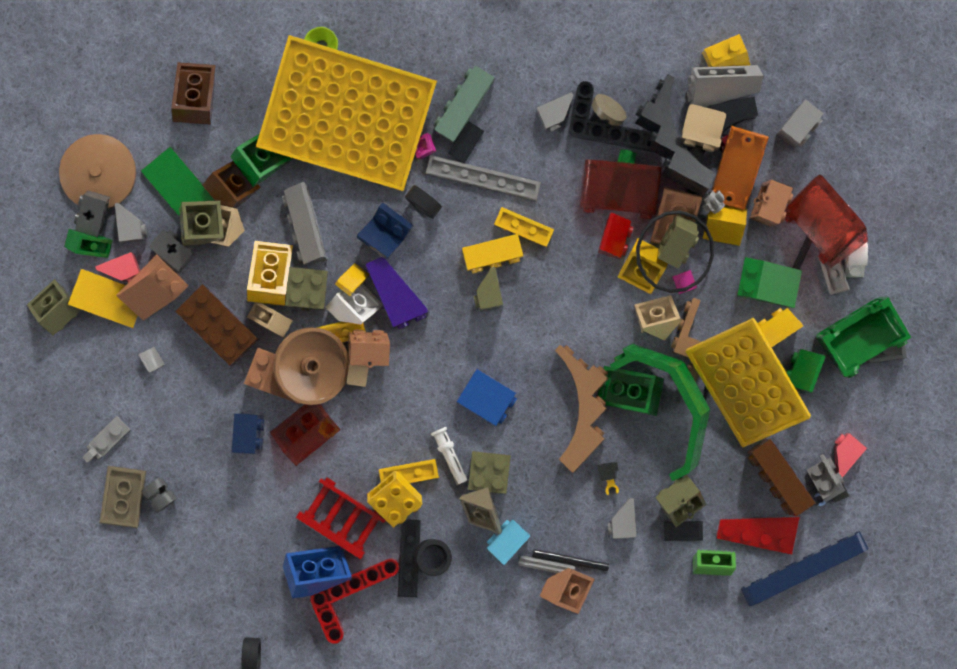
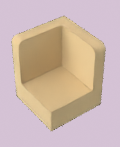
(357, 375)

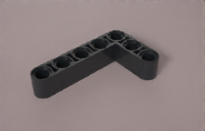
(586, 134)

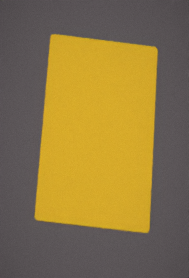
(99, 297)

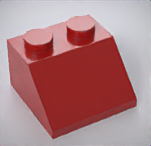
(615, 236)

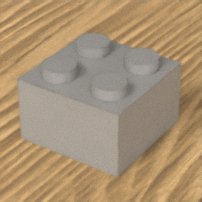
(797, 127)

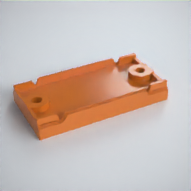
(739, 166)

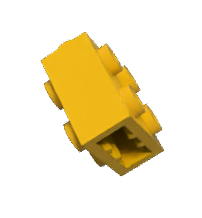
(395, 499)

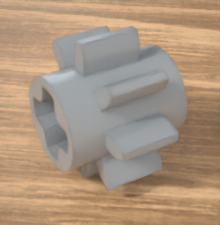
(713, 201)

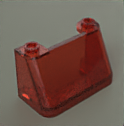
(620, 187)
(827, 221)

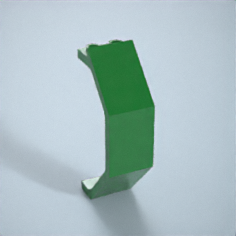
(689, 391)

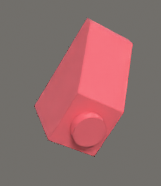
(121, 268)
(847, 452)

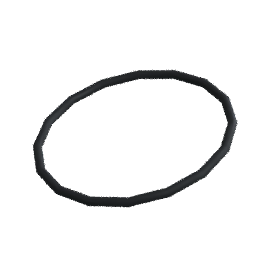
(709, 263)

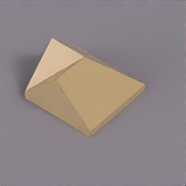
(231, 226)
(658, 316)

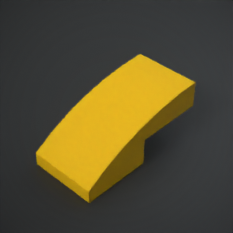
(352, 279)

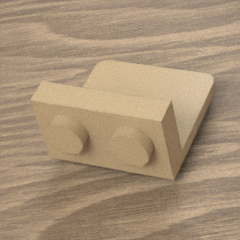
(703, 127)

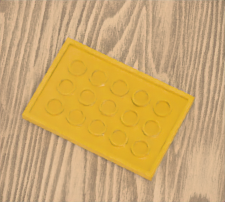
(748, 383)

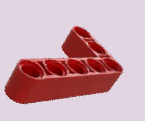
(347, 590)

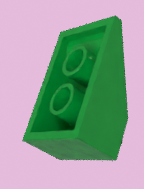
(257, 163)
(769, 283)
(632, 391)

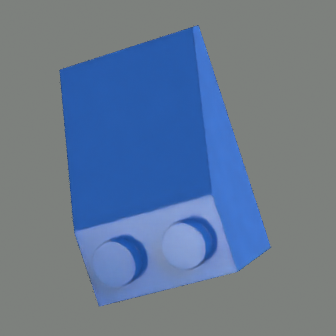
(315, 570)

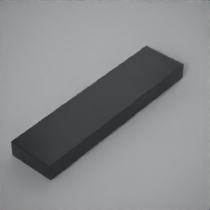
(407, 570)

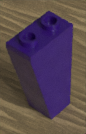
(395, 294)

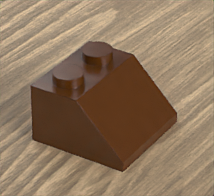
(229, 186)

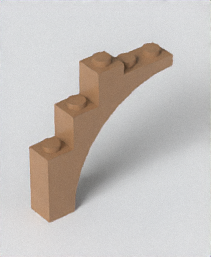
(588, 382)

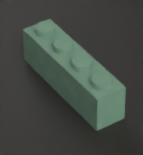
(464, 104)

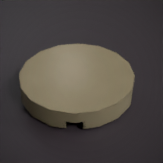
(609, 109)

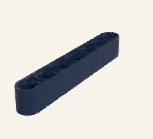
(805, 569)

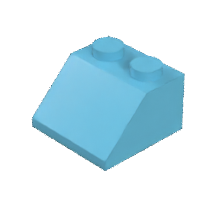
(508, 542)

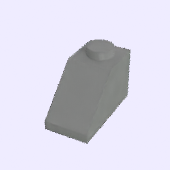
(554, 112)
(129, 226)
(623, 521)

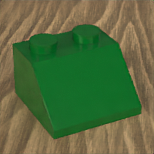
(805, 369)

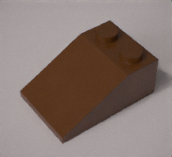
(193, 93)

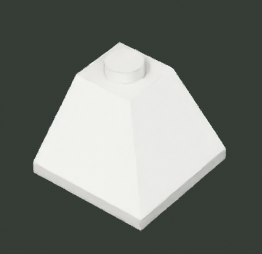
(354, 308)

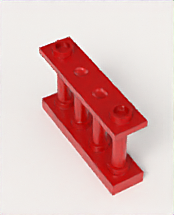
(324, 526)

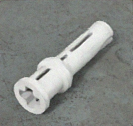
(446, 448)

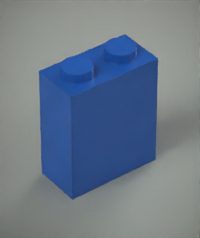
(487, 398)

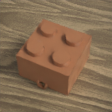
(772, 203)
(368, 347)

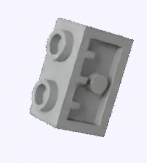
(825, 479)

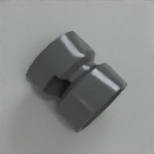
(158, 494)

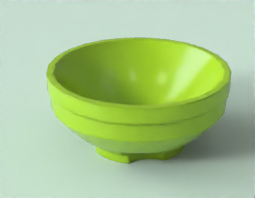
(322, 34)

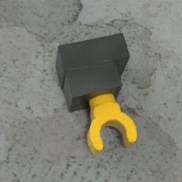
(607, 473)

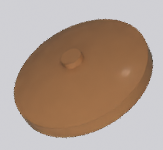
(100, 166)
(311, 366)

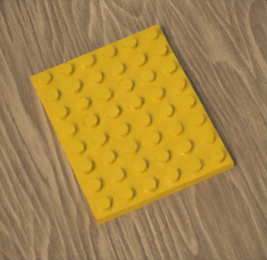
(346, 113)

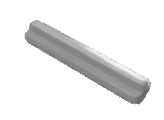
(543, 564)

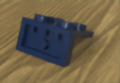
(385, 231)

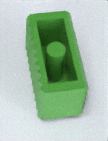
(714, 562)

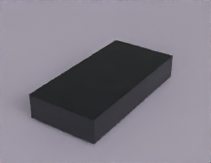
(466, 142)
(684, 532)

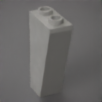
(722, 84)

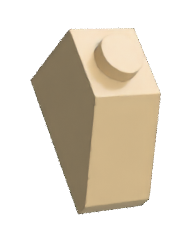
(269, 319)

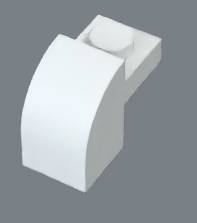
(856, 262)

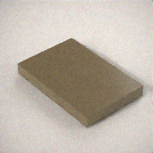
(123, 496)

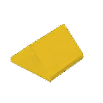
(726, 225)

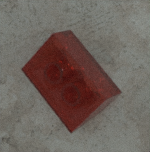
(304, 432)

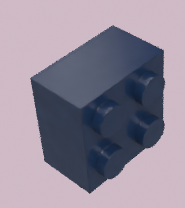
(247, 433)

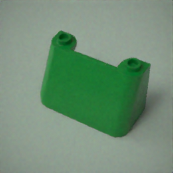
(863, 335)

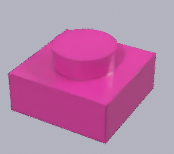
(425, 146)
(683, 280)

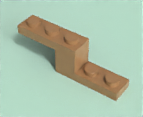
(683, 341)

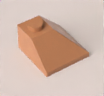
(567, 589)

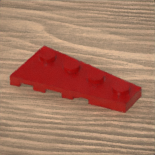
(766, 533)

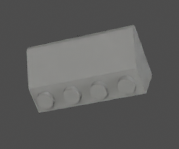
(305, 224)

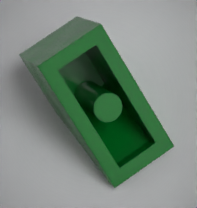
(87, 244)

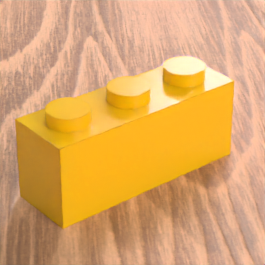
(492, 253)

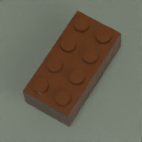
(216, 325)
(781, 478)

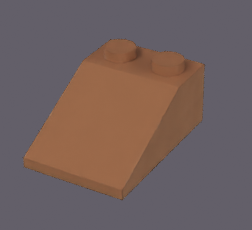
(152, 288)
(262, 375)

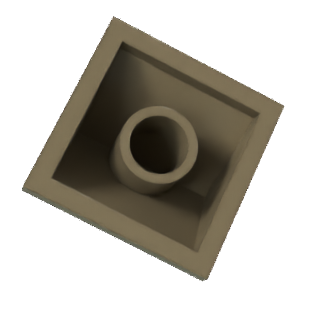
(481, 510)

